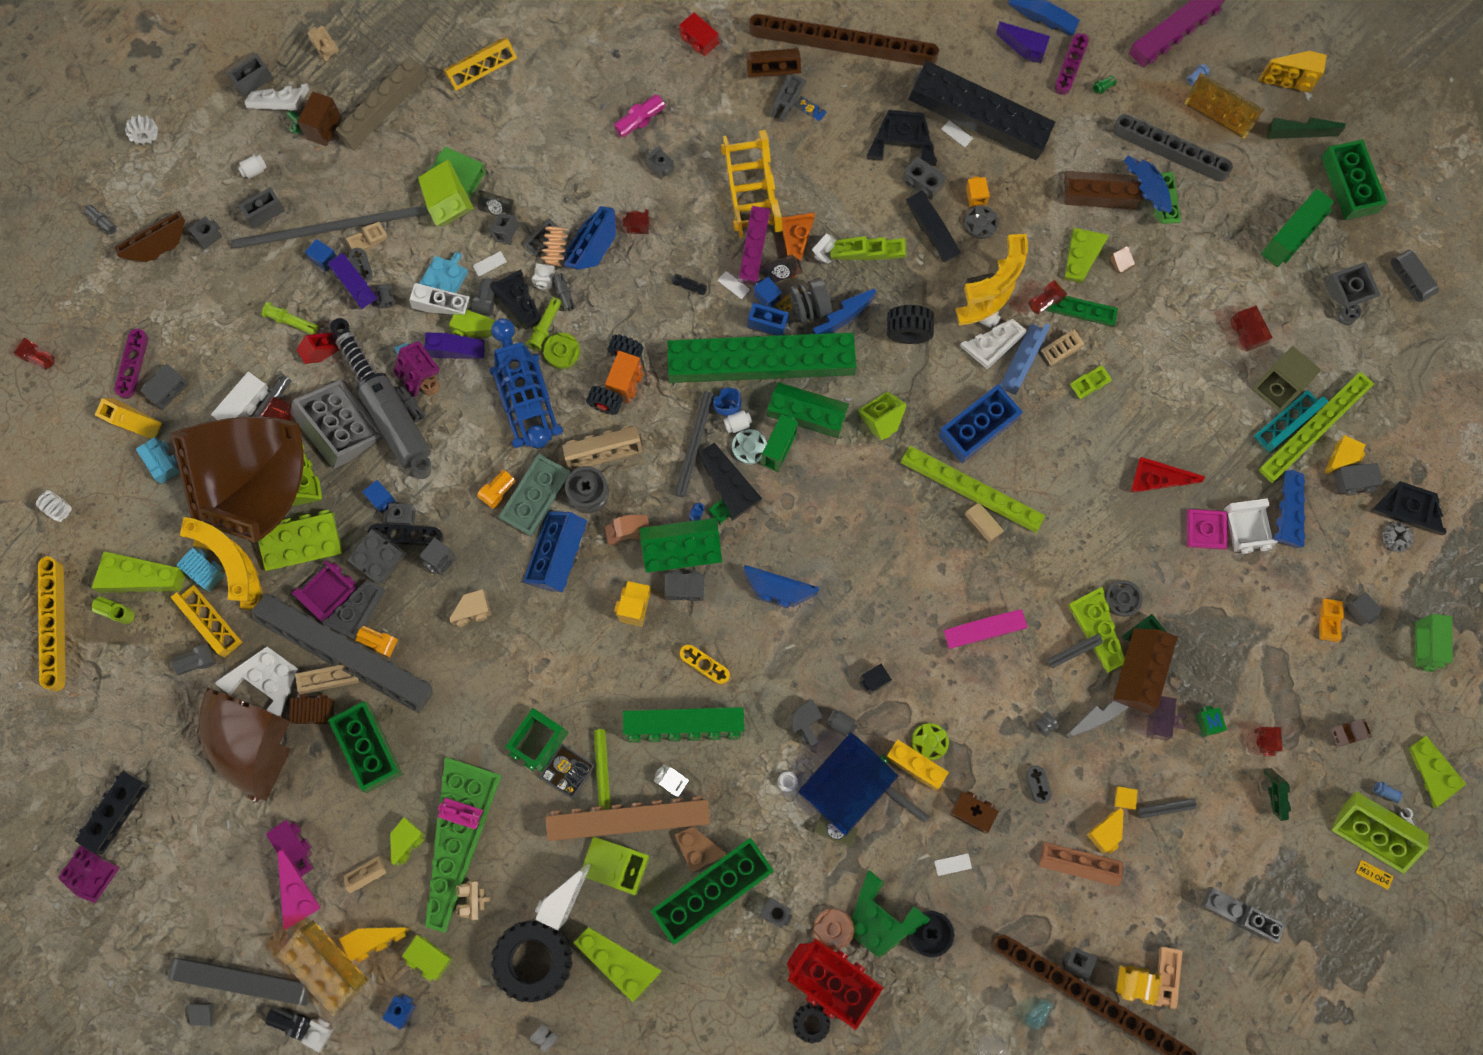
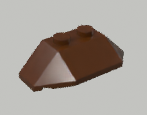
(153, 240)

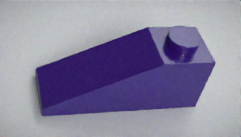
(1025, 42)
(352, 281)
(453, 346)

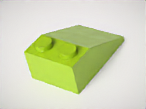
(444, 194)

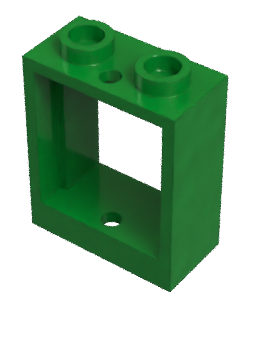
(779, 443)
(550, 748)

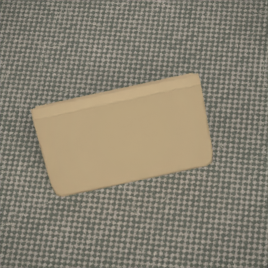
(984, 522)

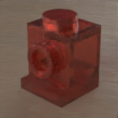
(637, 222)
(1269, 740)

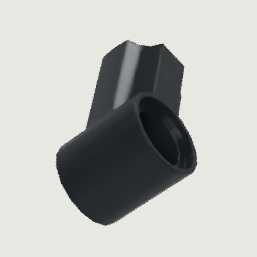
(291, 1023)

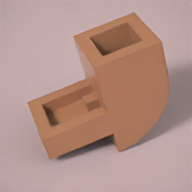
(625, 528)

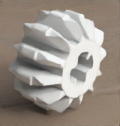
(141, 129)
(53, 505)

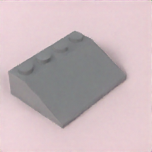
(335, 423)

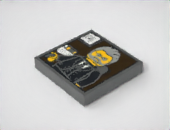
(567, 771)

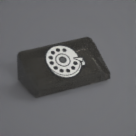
(495, 204)
(782, 268)

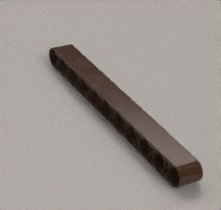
(837, 34)
(1083, 995)

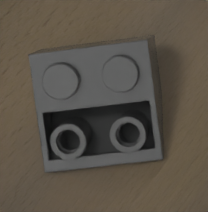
(248, 74)

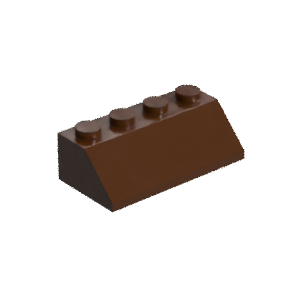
(1102, 190)
(1145, 669)

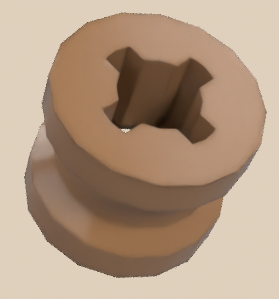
(430, 390)

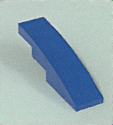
(1046, 13)
(848, 311)

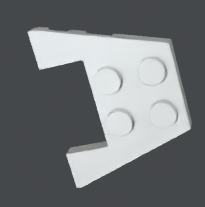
(266, 672)

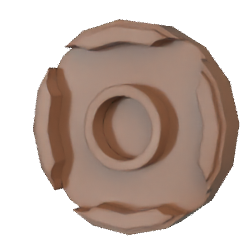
(834, 928)

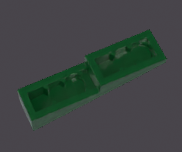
(1312, 128)

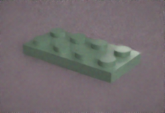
(534, 495)

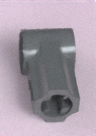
(484, 302)
(199, 658)

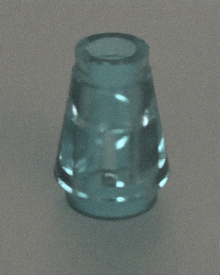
(1038, 1015)

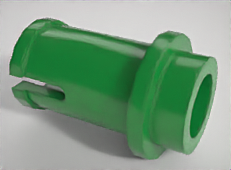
(1100, 86)

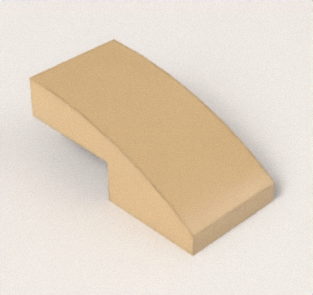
(368, 238)

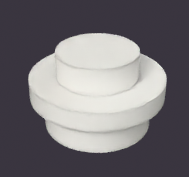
(787, 781)

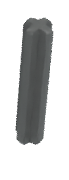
(1075, 650)
(1166, 808)

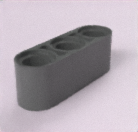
(1414, 276)

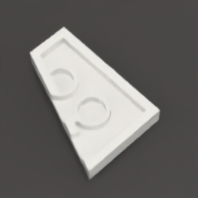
(995, 343)

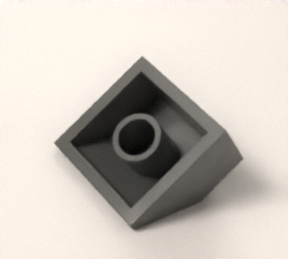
(1352, 285)

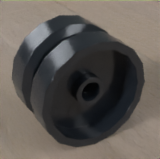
(940, 941)

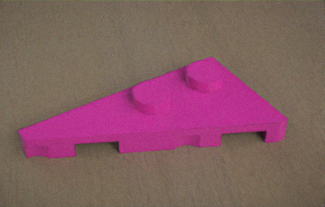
(295, 894)

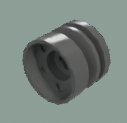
(810, 300)

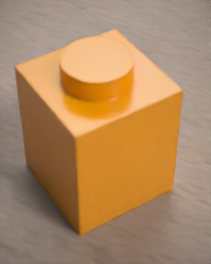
(977, 191)

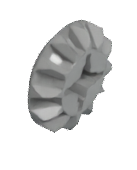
(1389, 535)

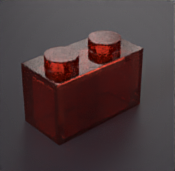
(1251, 328)

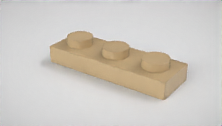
(323, 679)

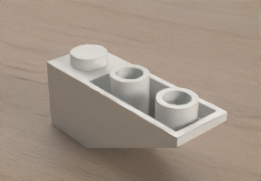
(437, 300)

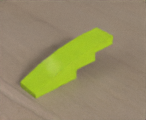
(868, 249)

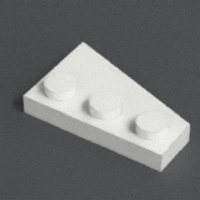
(283, 99)

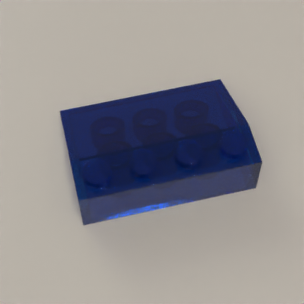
(848, 784)

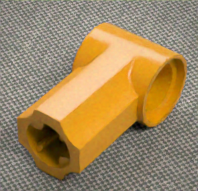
(493, 493)
(381, 643)

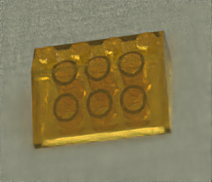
(1223, 106)

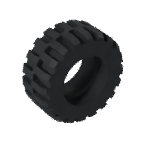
(503, 961)

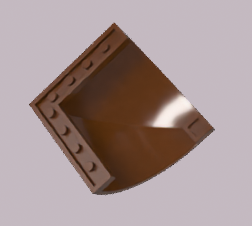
(240, 472)

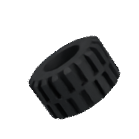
(910, 324)

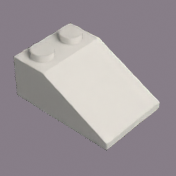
(558, 905)

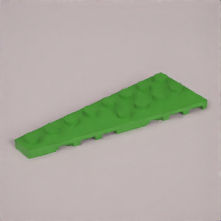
(455, 842)

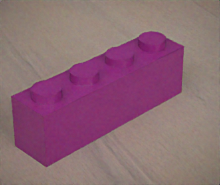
(754, 245)

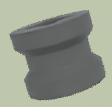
(1349, 315)
(1046, 724)

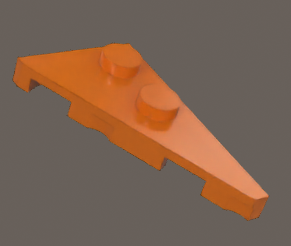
(796, 233)

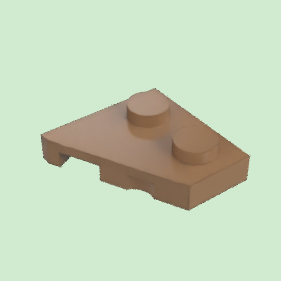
(698, 849)

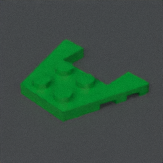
(875, 926)

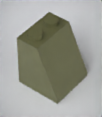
(1286, 379)

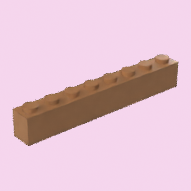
(627, 820)

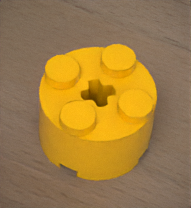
(1138, 983)

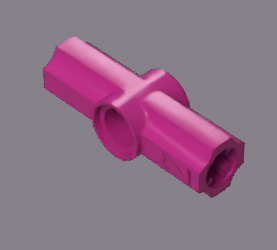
(639, 115)

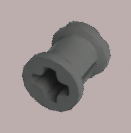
(385, 296)

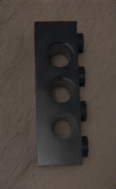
(135, 789)

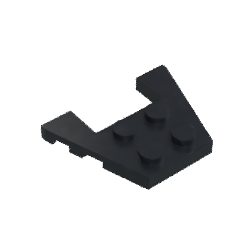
(903, 129)

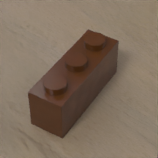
(773, 62)

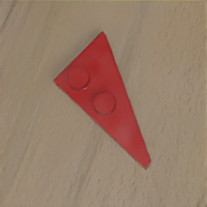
(1156, 475)

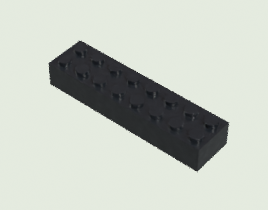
(981, 110)

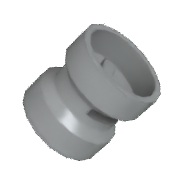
(544, 1037)

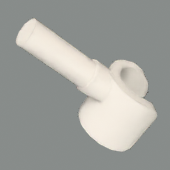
(1409, 815)

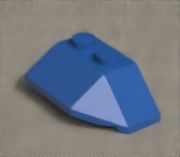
(592, 240)
(778, 588)

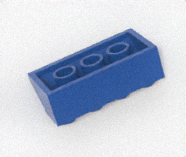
(555, 551)

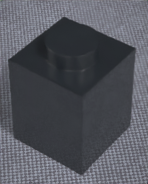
(875, 679)

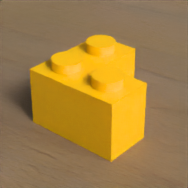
(633, 603)

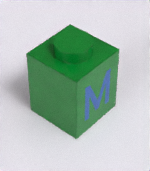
(1210, 721)

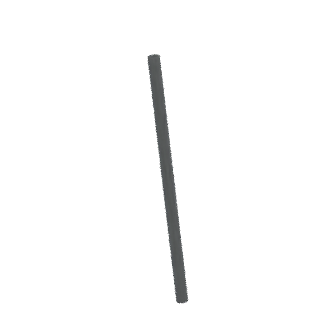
(330, 226)

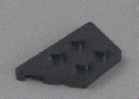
(1413, 507)

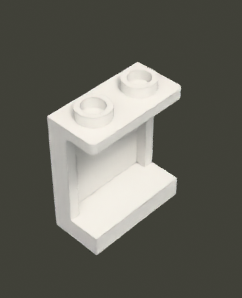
(1250, 526)

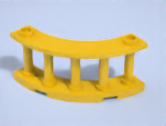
(767, 183)
(991, 294)
(239, 568)

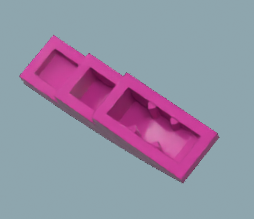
(985, 629)

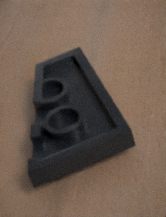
(515, 296)

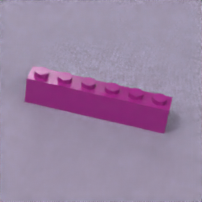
(1174, 29)

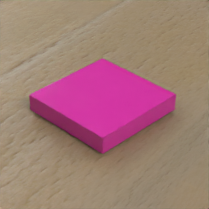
(1206, 529)

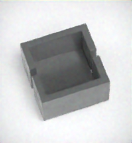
(376, 557)

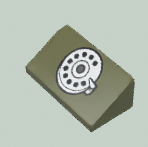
(828, 831)

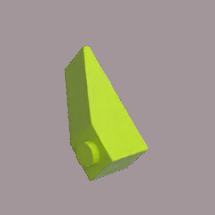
(471, 325)

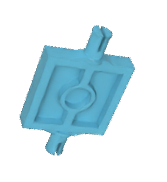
(445, 274)

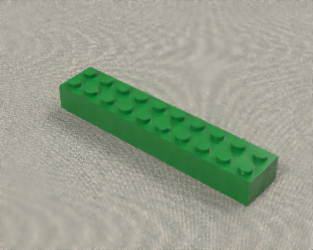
(761, 357)

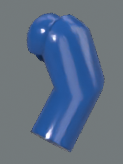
(696, 512)

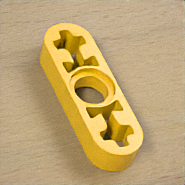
(689, 661)

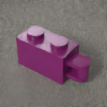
(287, 836)

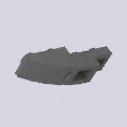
(1243, 915)

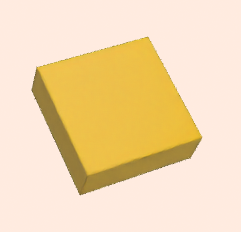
(1125, 798)

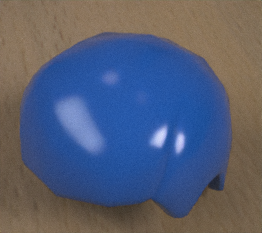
(727, 402)

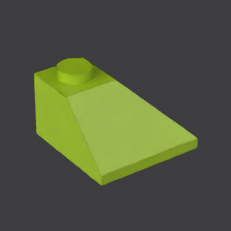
(883, 415)

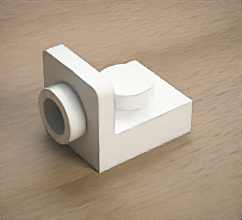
(824, 245)
(543, 276)
(670, 780)
(317, 1034)

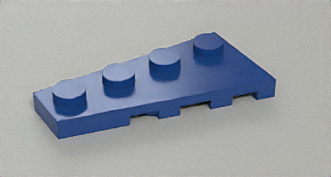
(1292, 517)

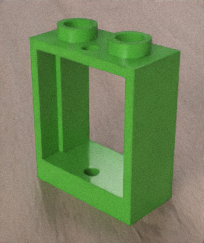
(1433, 642)

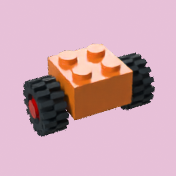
(622, 377)

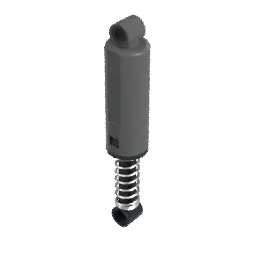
(384, 405)

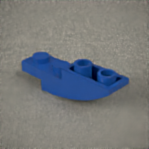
(1152, 183)

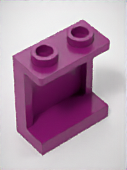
(326, 591)

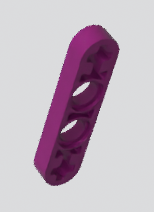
(1070, 63)
(127, 363)

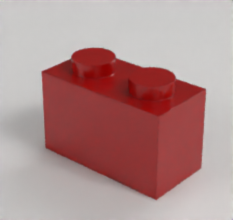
(698, 34)

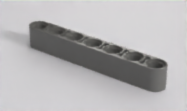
(1178, 154)
(238, 981)

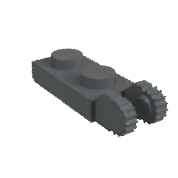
(788, 96)

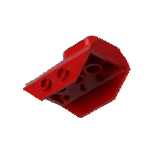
(833, 982)

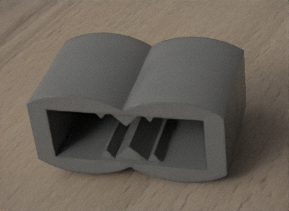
(684, 586)

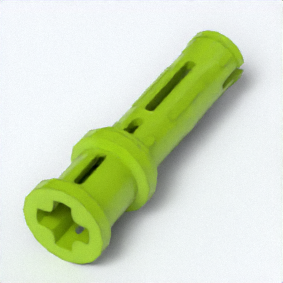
(282, 316)
(540, 331)

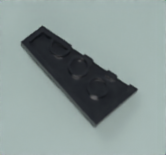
(733, 487)

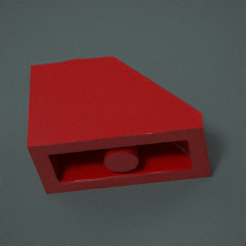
(317, 347)

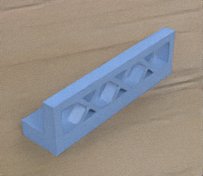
(1024, 358)

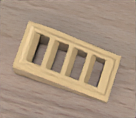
(1076, 340)

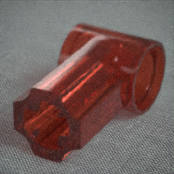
(1051, 294)
(31, 352)

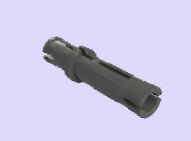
(277, 391)

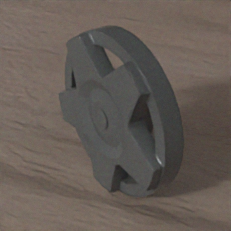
(981, 222)
(1124, 598)

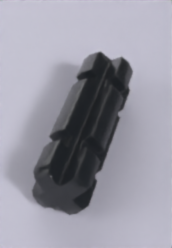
(689, 284)

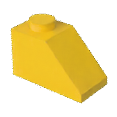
(1346, 453)
(1108, 832)

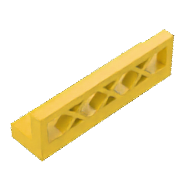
(476, 57)
(201, 626)

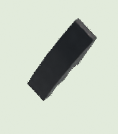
(934, 227)

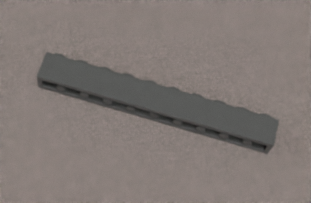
(338, 650)

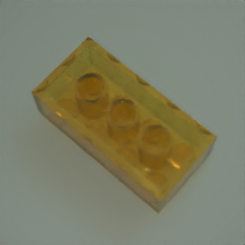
(322, 968)

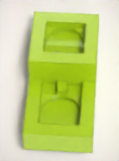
(1091, 382)

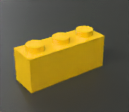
(916, 765)

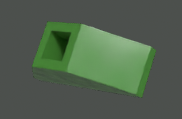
(1174, 216)

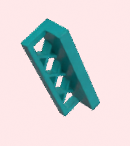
(1289, 429)

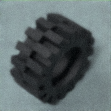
(798, 1026)

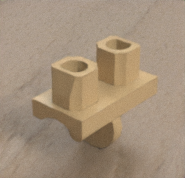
(323, 42)
(474, 900)

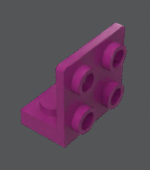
(413, 366)
(88, 874)

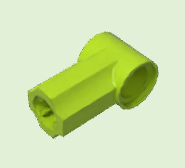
(112, 610)

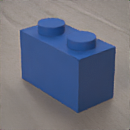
(767, 319)

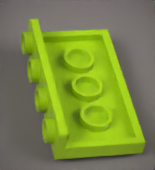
(301, 541)

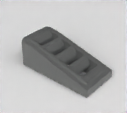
(534, 238)

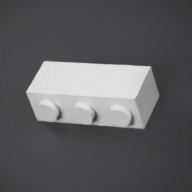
(242, 399)

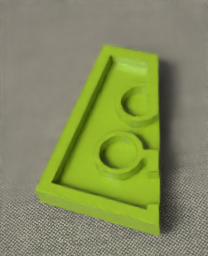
(1082, 253)
(1438, 774)

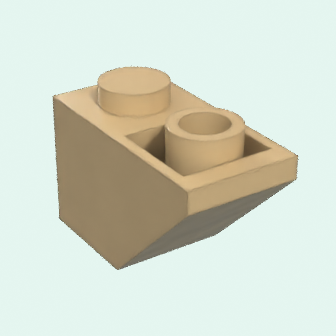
(471, 607)

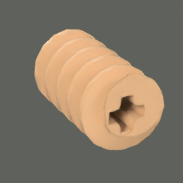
(554, 245)

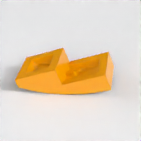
(1330, 620)

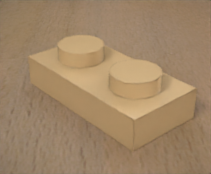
(364, 874)

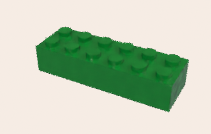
(683, 723)
(712, 891)

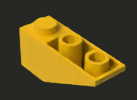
(127, 417)
(365, 940)

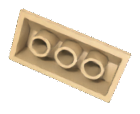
(602, 448)

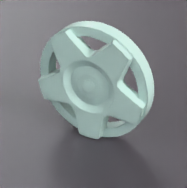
(748, 446)

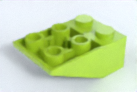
(616, 865)

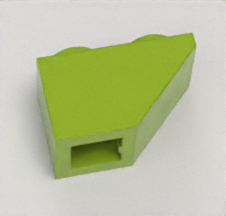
(403, 840)

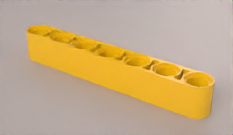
(55, 632)

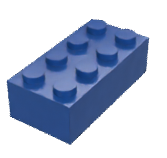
(980, 423)

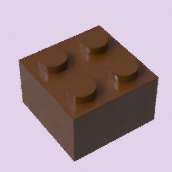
(319, 119)

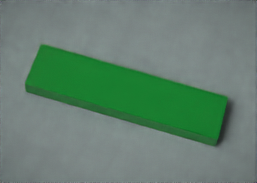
(1085, 311)

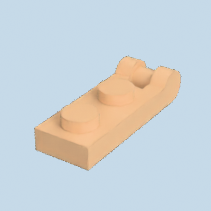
(1170, 967)

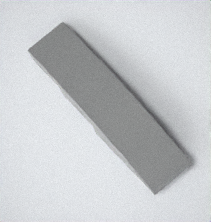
(1096, 718)

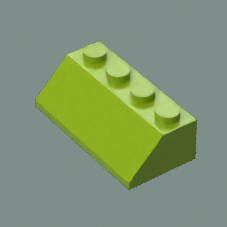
(1380, 832)

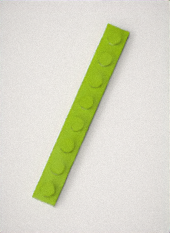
(1316, 427)
(973, 489)

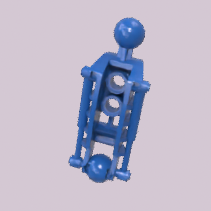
(537, 435)

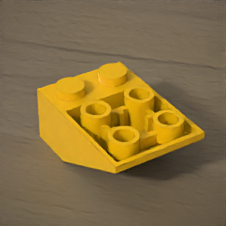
(1295, 71)

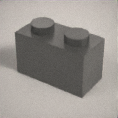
(261, 207)
(164, 386)
(1358, 478)

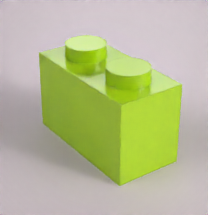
(427, 958)

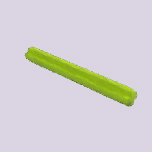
(602, 769)

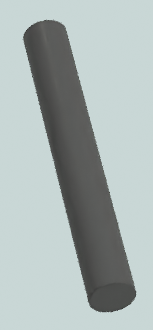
(907, 804)

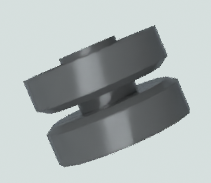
(577, 493)

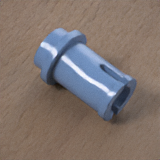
(1200, 69)
(1388, 792)

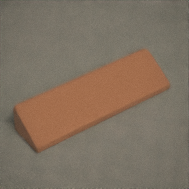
(1081, 864)

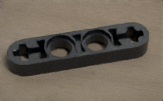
(406, 532)

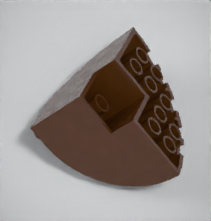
(243, 742)

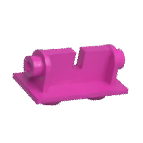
(459, 813)

